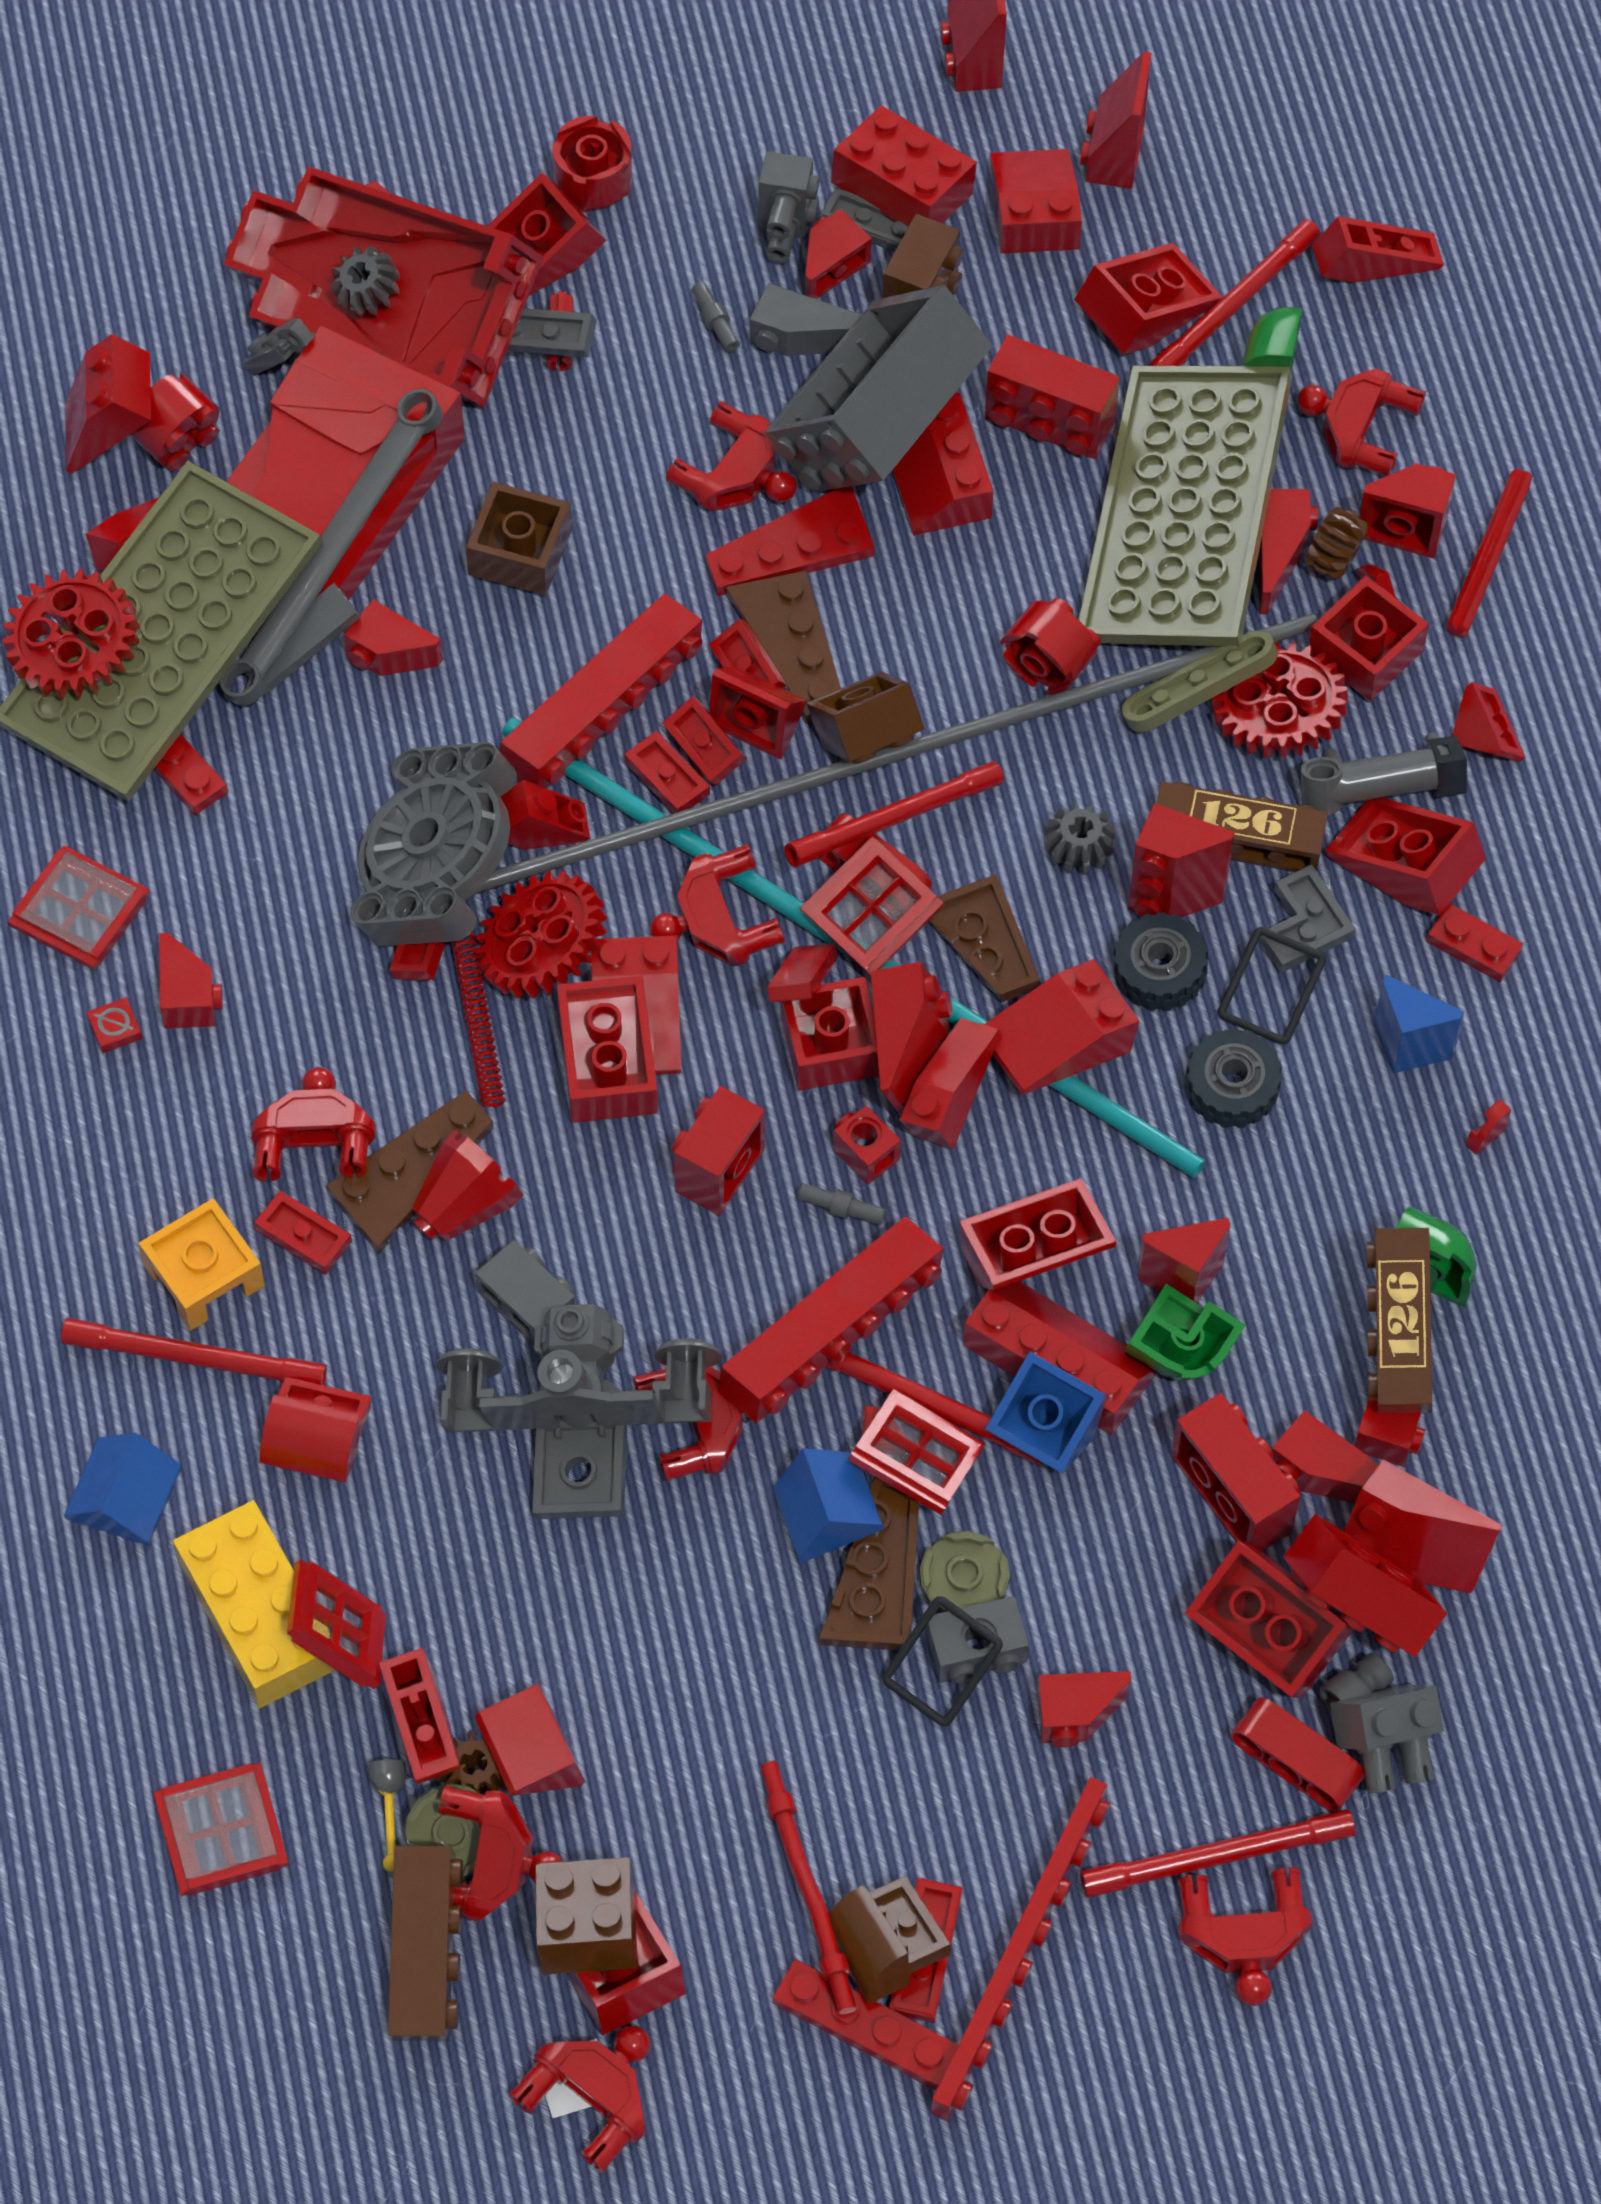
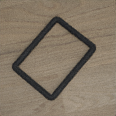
(1303, 999)
(973, 1682)

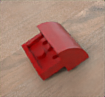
(314, 1429)

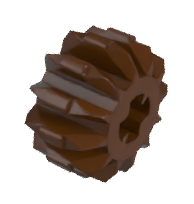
(1337, 543)
(470, 1755)

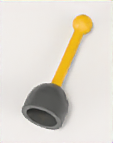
(387, 1779)

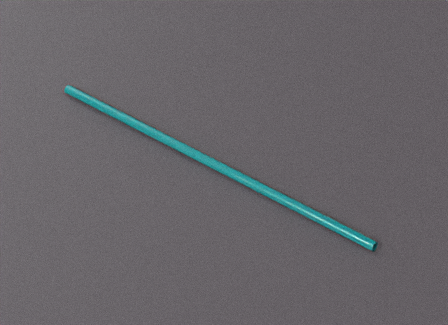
(790, 907)

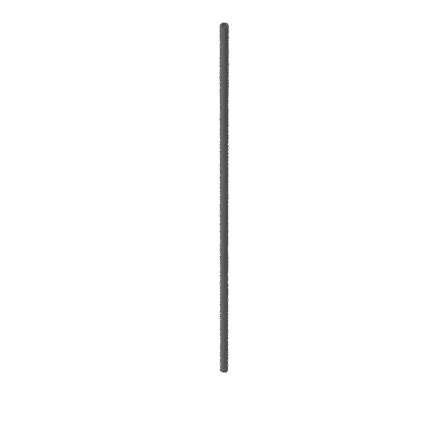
(883, 757)

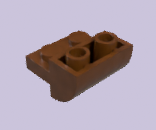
(886, 1937)

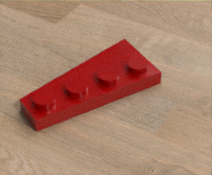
(806, 539)

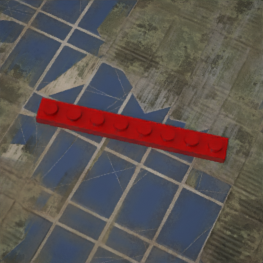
(1014, 1966)

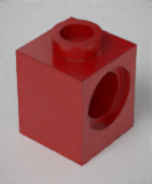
(869, 1160)

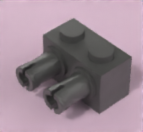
(786, 201)
(1389, 1717)

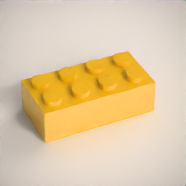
(247, 1597)

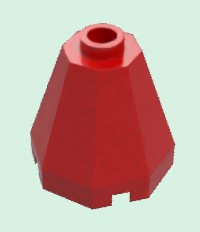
(462, 1190)

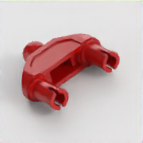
(1352, 412)
(743, 469)
(707, 914)
(312, 1119)
(715, 1438)
(502, 1850)
(1247, 1940)
(600, 2080)

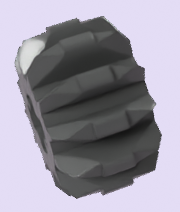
(365, 281)
(1079, 838)

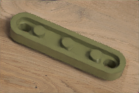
(1199, 681)

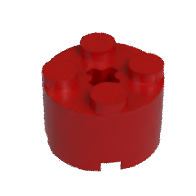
(592, 162)
(179, 421)
(1049, 645)

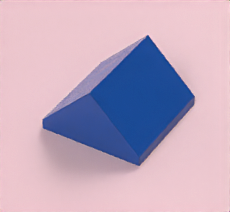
(1415, 1026)
(1048, 1413)
(124, 1487)
(825, 1502)

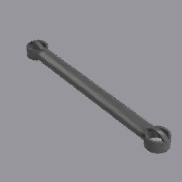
(336, 541)

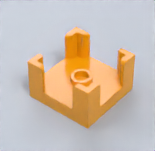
(200, 1261)

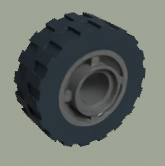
(1160, 938)
(1227, 1101)

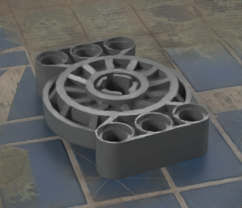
(434, 844)

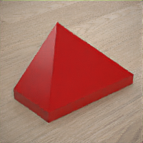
(1485, 724)

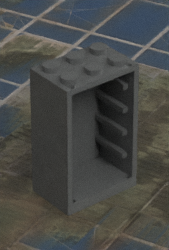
(878, 389)

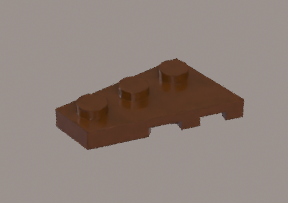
(987, 938)

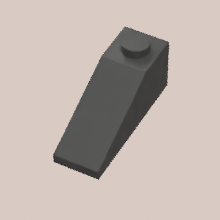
(797, 323)

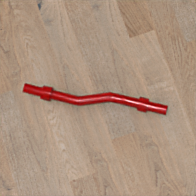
(833, 1963)

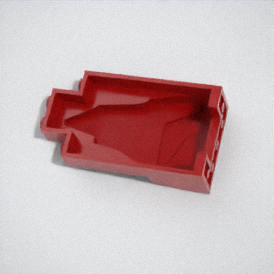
(456, 282)
(326, 431)

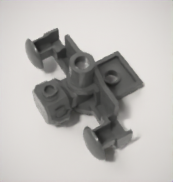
(577, 1410)

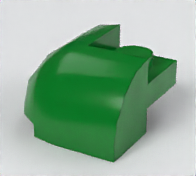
(1274, 338)
(1451, 1256)
(1183, 1337)

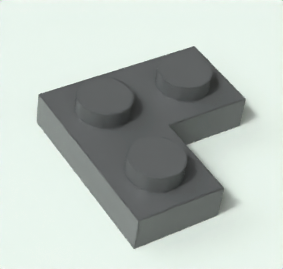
(1315, 919)

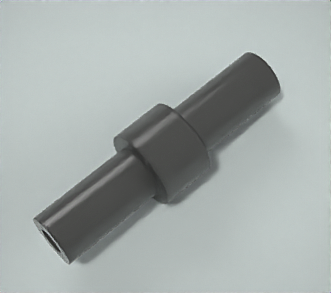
(715, 317)
(841, 1204)

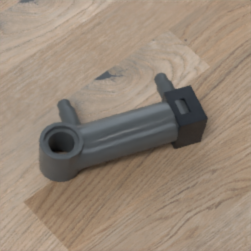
(1331, 783)

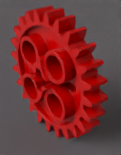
(46, 661)
(1284, 704)
(541, 934)

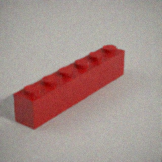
(603, 692)
(831, 1320)

